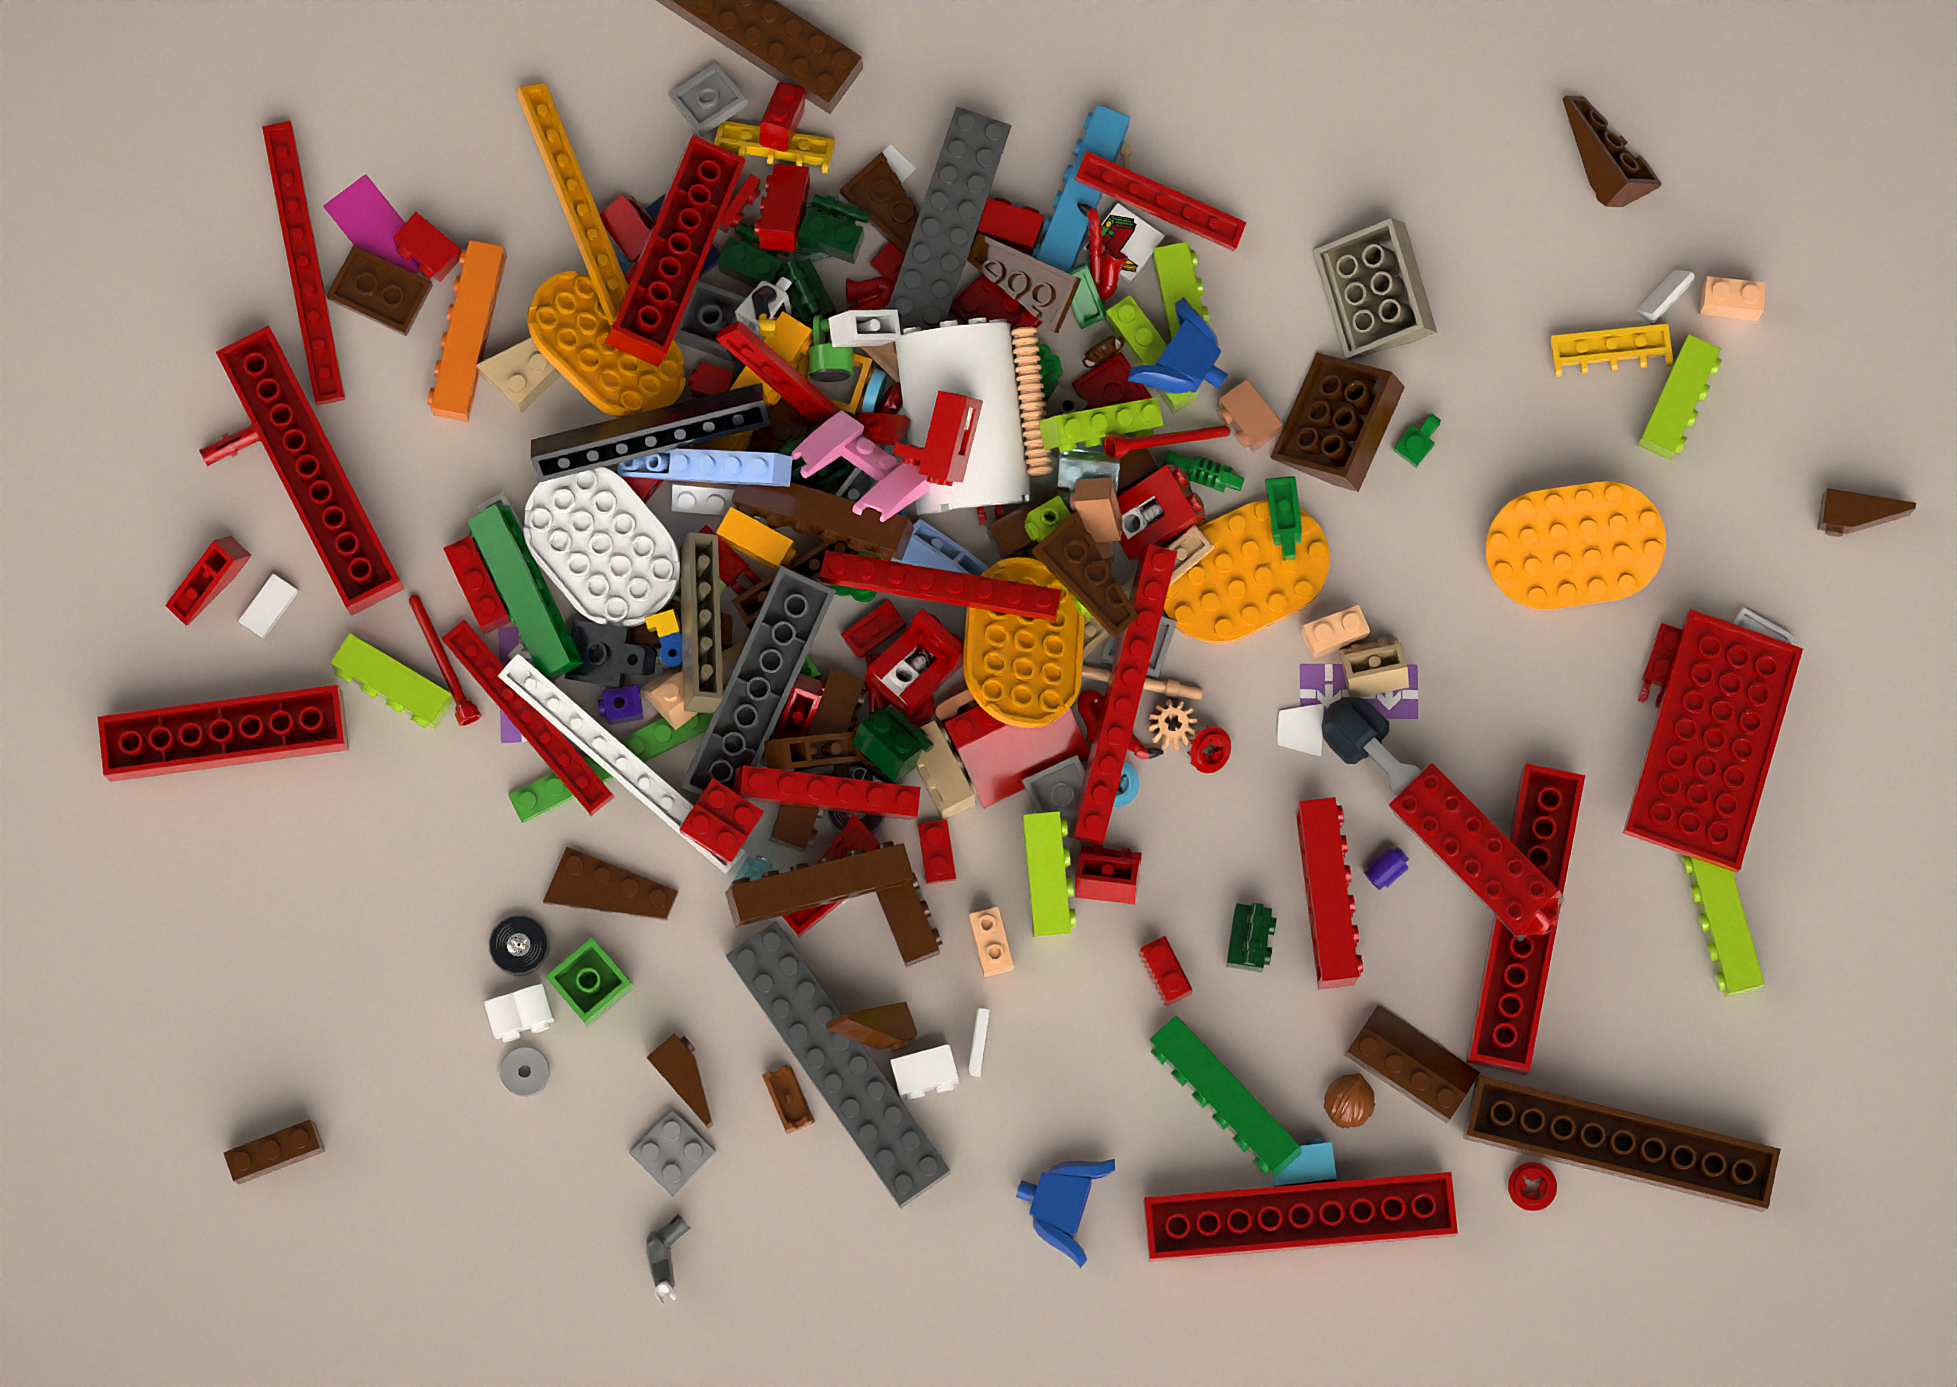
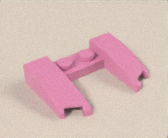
(842, 436)

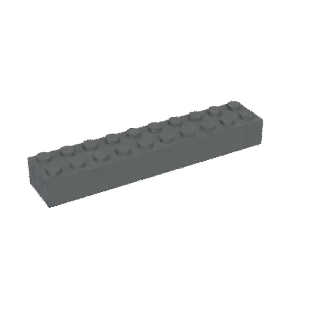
(838, 1065)

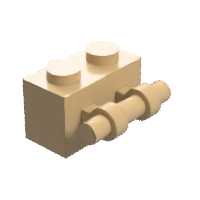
(1374, 667)

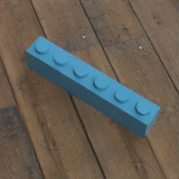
(1069, 227)

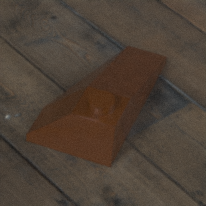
(1609, 166)

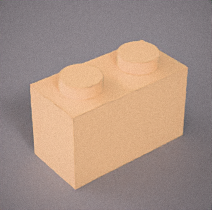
(1732, 298)
(1335, 632)

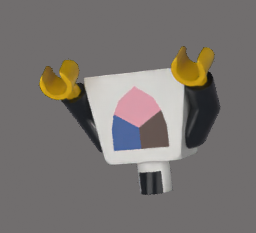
(765, 306)

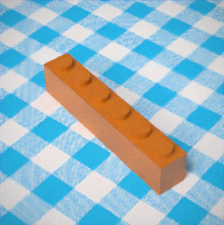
(468, 330)

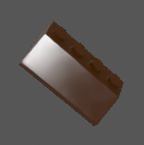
(1412, 1064)

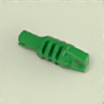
(1205, 471)

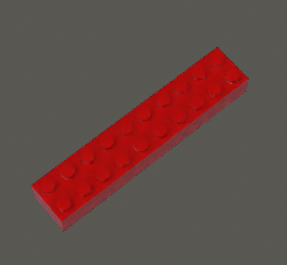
(310, 470)
(1516, 970)
(1300, 1216)

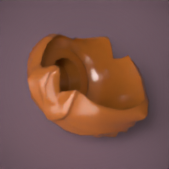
(1349, 1101)

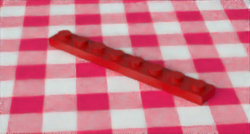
(940, 585)
(528, 721)

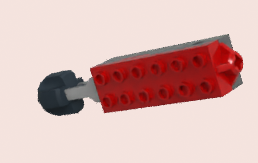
(1449, 824)

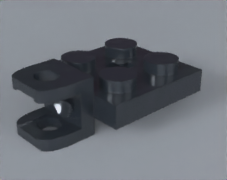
(619, 654)

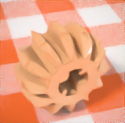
(1184, 723)

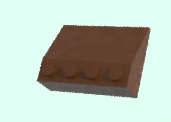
(1338, 421)

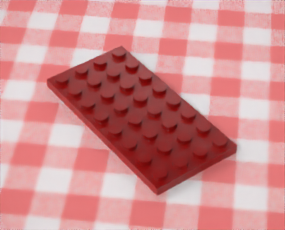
(1713, 741)

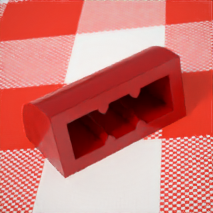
(627, 225)

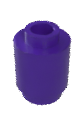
(1386, 867)

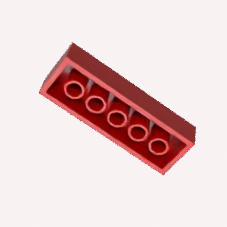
(1327, 893)

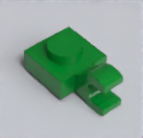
(1416, 443)

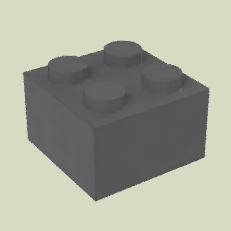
(705, 315)

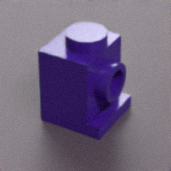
(629, 712)

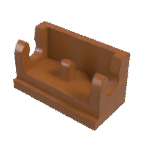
(788, 1099)

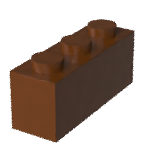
(909, 922)
(274, 1152)

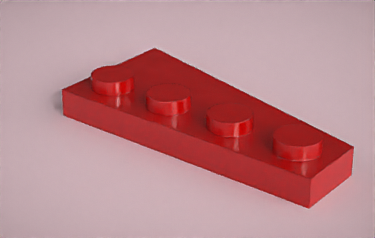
(852, 837)

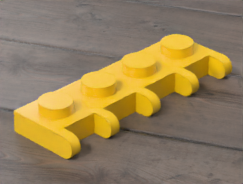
(802, 149)
(1611, 346)

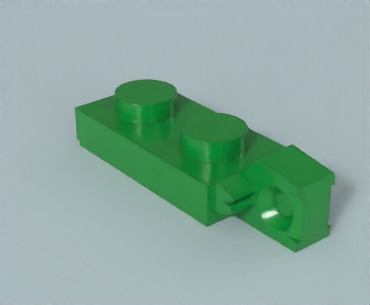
(1284, 514)

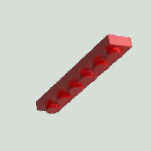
(1160, 201)
(777, 373)

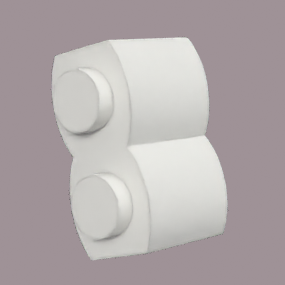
(519, 1012)

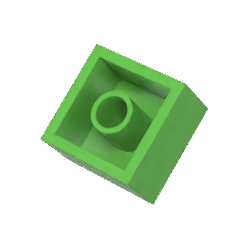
(589, 982)

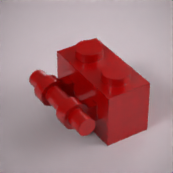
(1108, 874)

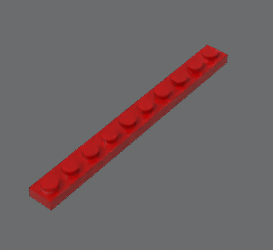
(303, 263)

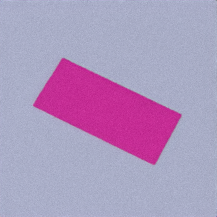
(369, 221)

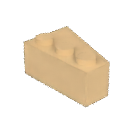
(519, 374)
(944, 776)

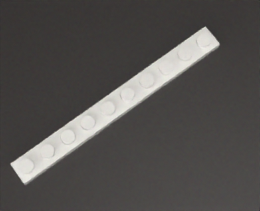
(603, 748)

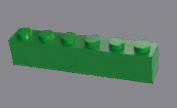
(524, 591)
(1225, 1097)

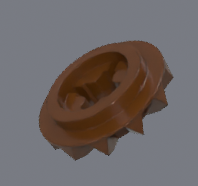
(1103, 351)

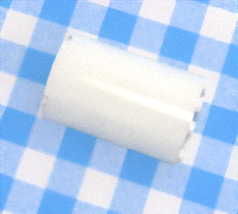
(977, 364)

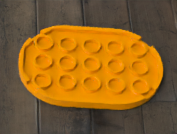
(571, 333)
(1575, 545)
(1244, 577)
(1022, 665)

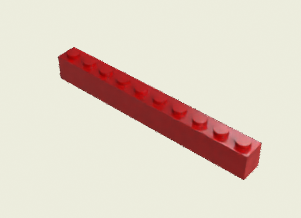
(1122, 696)

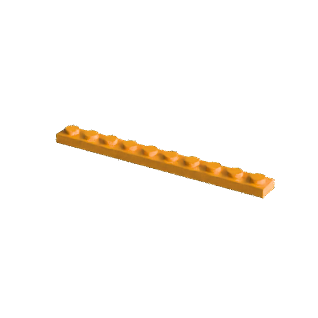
(574, 196)

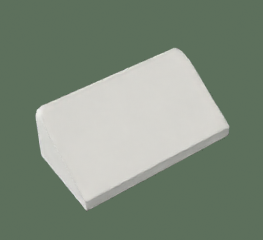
(1665, 295)

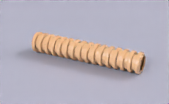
(1031, 399)

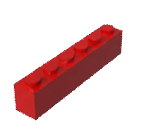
(827, 792)

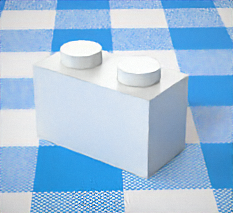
(864, 328)
(925, 1072)

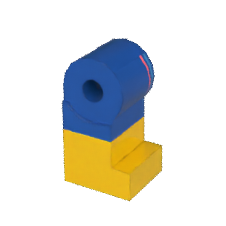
(670, 636)

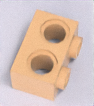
(991, 941)

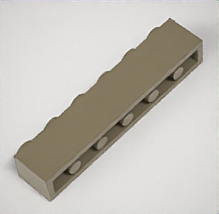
(701, 623)

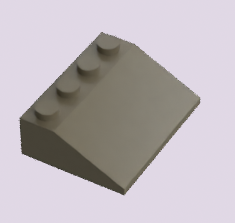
(1375, 289)

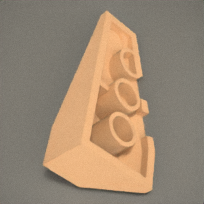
(666, 690)

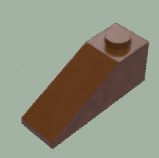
(1850, 512)
(811, 751)
(877, 1026)
(680, 1069)

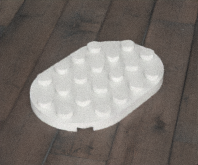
(602, 547)

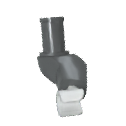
(659, 1256)

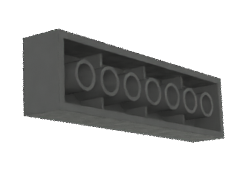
(948, 220)
(760, 679)

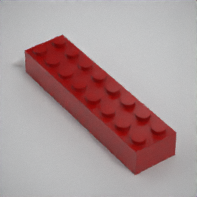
(675, 251)
(223, 733)

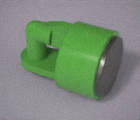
(825, 361)

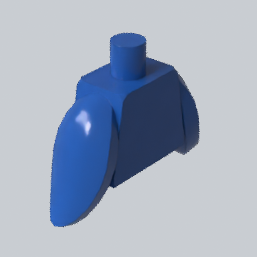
(1186, 359)
(1060, 1202)

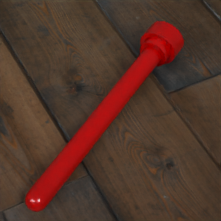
(1119, 445)
(466, 711)

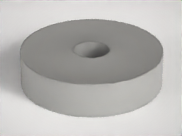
(515, 1062)

